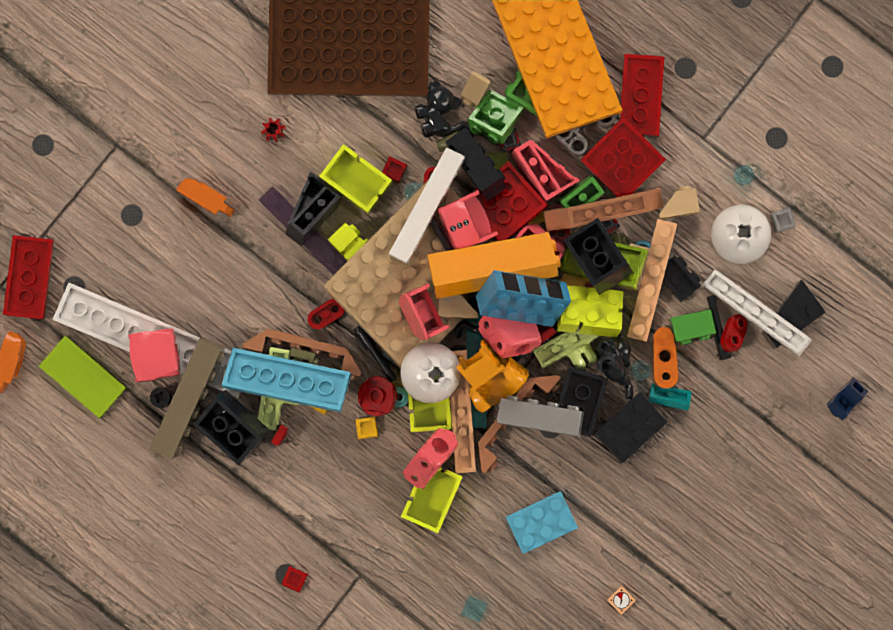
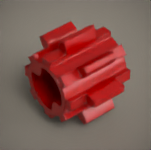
(268, 128)

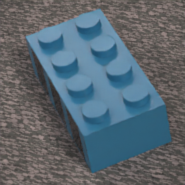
(523, 298)

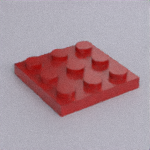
(622, 158)
(513, 206)

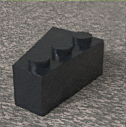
(477, 165)
(798, 309)

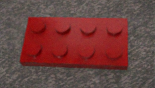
(642, 92)
(28, 277)

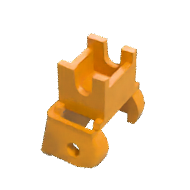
(491, 377)

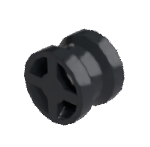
(164, 398)

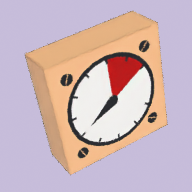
(621, 600)

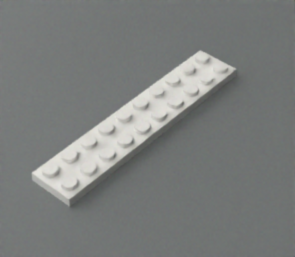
(114, 323)

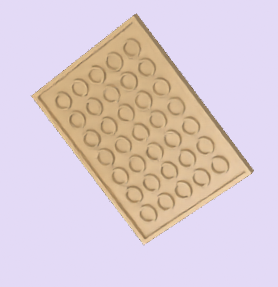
(373, 281)

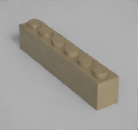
(187, 398)

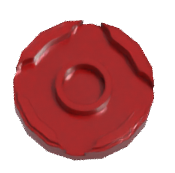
(377, 396)

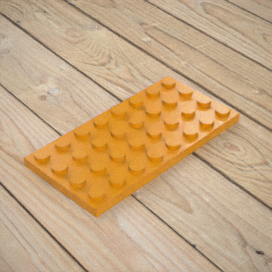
(558, 63)

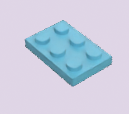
(541, 522)

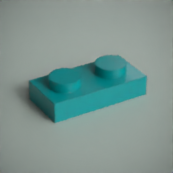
(670, 397)

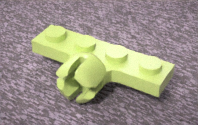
(567, 345)
(271, 408)

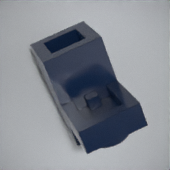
(846, 398)

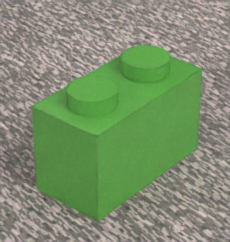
(584, 192)
(692, 326)

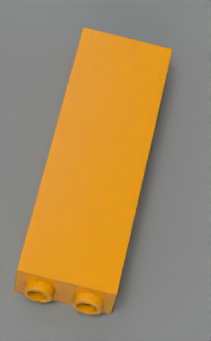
(469, 267)

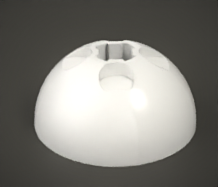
(732, 241)
(419, 372)

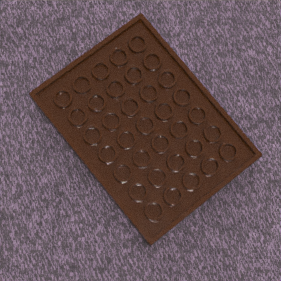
(348, 47)

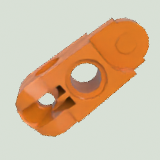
(204, 196)
(664, 341)
(11, 358)

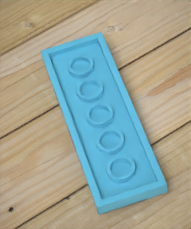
(286, 380)

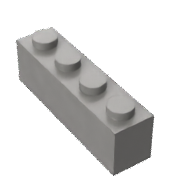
(540, 417)

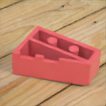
(542, 171)

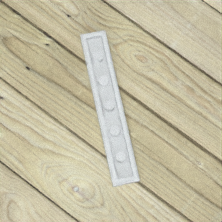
(426, 205)
(757, 313)

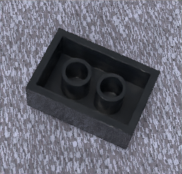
(598, 256)
(583, 391)
(232, 427)
(630, 427)

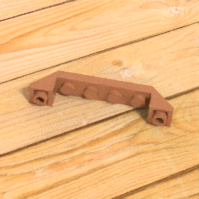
(604, 210)
(258, 344)
(546, 384)

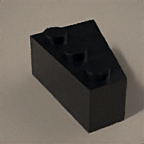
(312, 209)

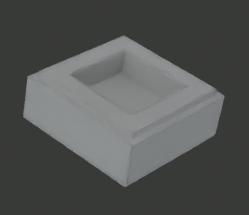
(783, 220)

